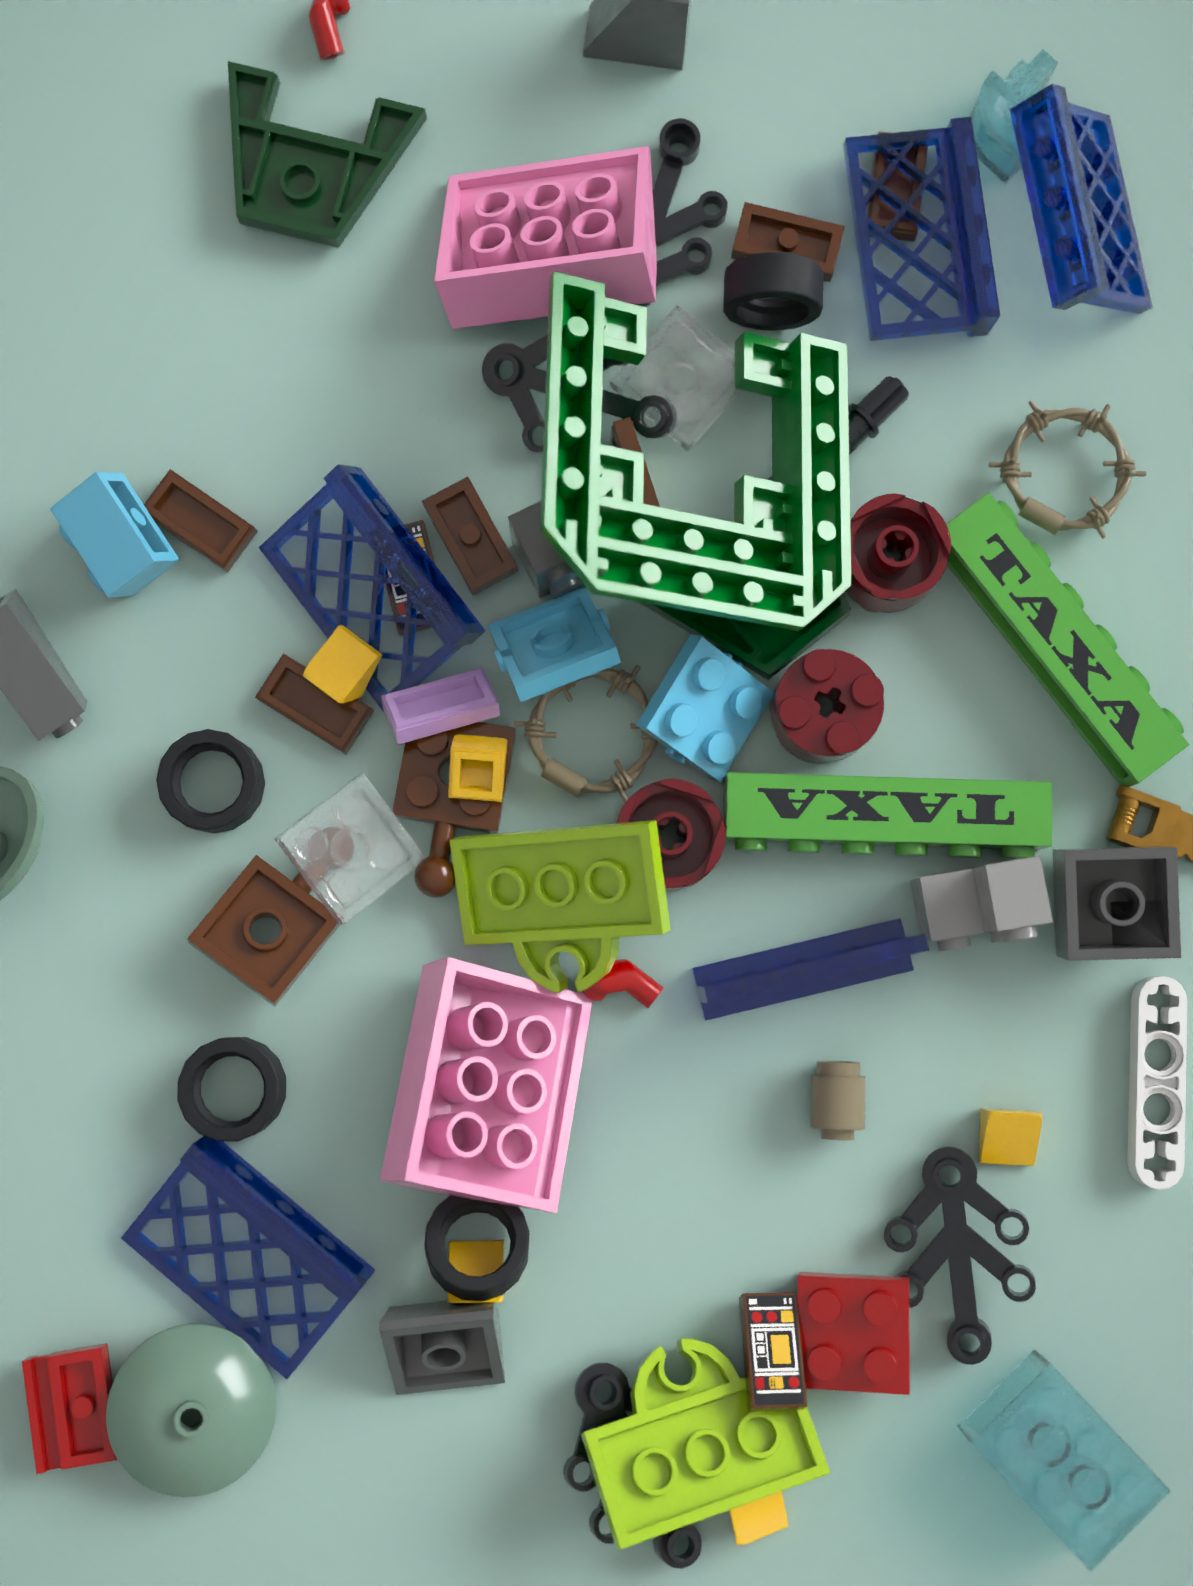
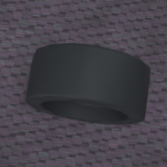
(773, 291)
(171, 771)
(190, 1096)
(476, 1287)

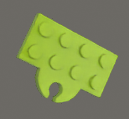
(561, 894)
(695, 1448)

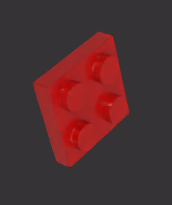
(855, 1332)

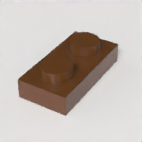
(775, 230)
(470, 536)

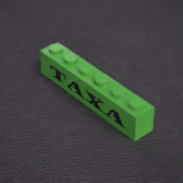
(1061, 643)
(887, 812)

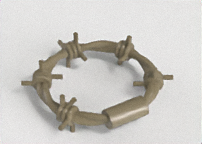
(1041, 514)
(567, 778)

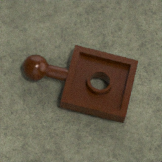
(425, 799)
(258, 894)

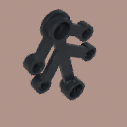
(670, 227)
(527, 376)
(958, 1244)
(597, 1415)

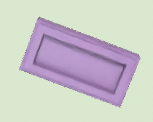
(440, 706)

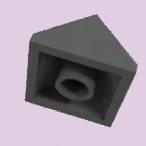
(443, 1346)

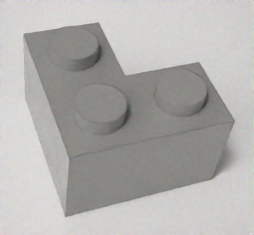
(990, 899)

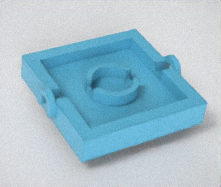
(554, 644)
(705, 708)

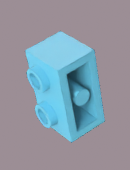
(114, 534)

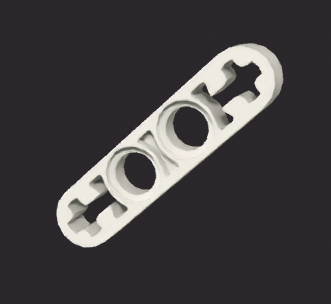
(1167, 1081)

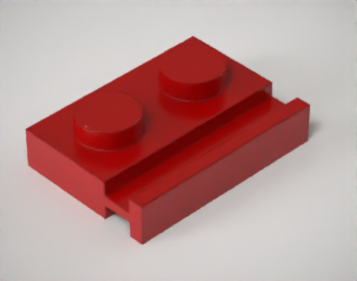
(68, 1407)

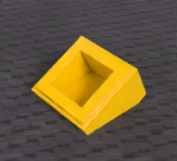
(343, 666)
(477, 767)
(1009, 1136)
(476, 1259)
(758, 1518)

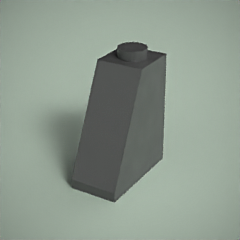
(638, 32)
(34, 674)

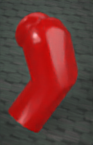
(325, 27)
(628, 978)

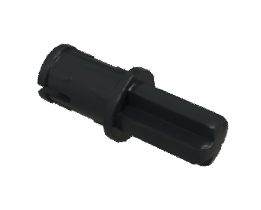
(874, 410)

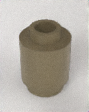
(837, 1099)

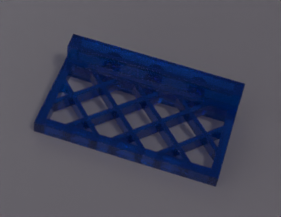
(1059, 193)
(965, 224)
(395, 550)
(806, 968)
(267, 1212)

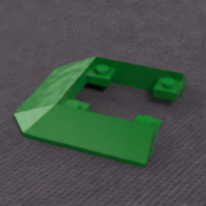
(788, 535)

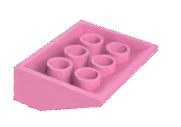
(562, 215)
(487, 1087)

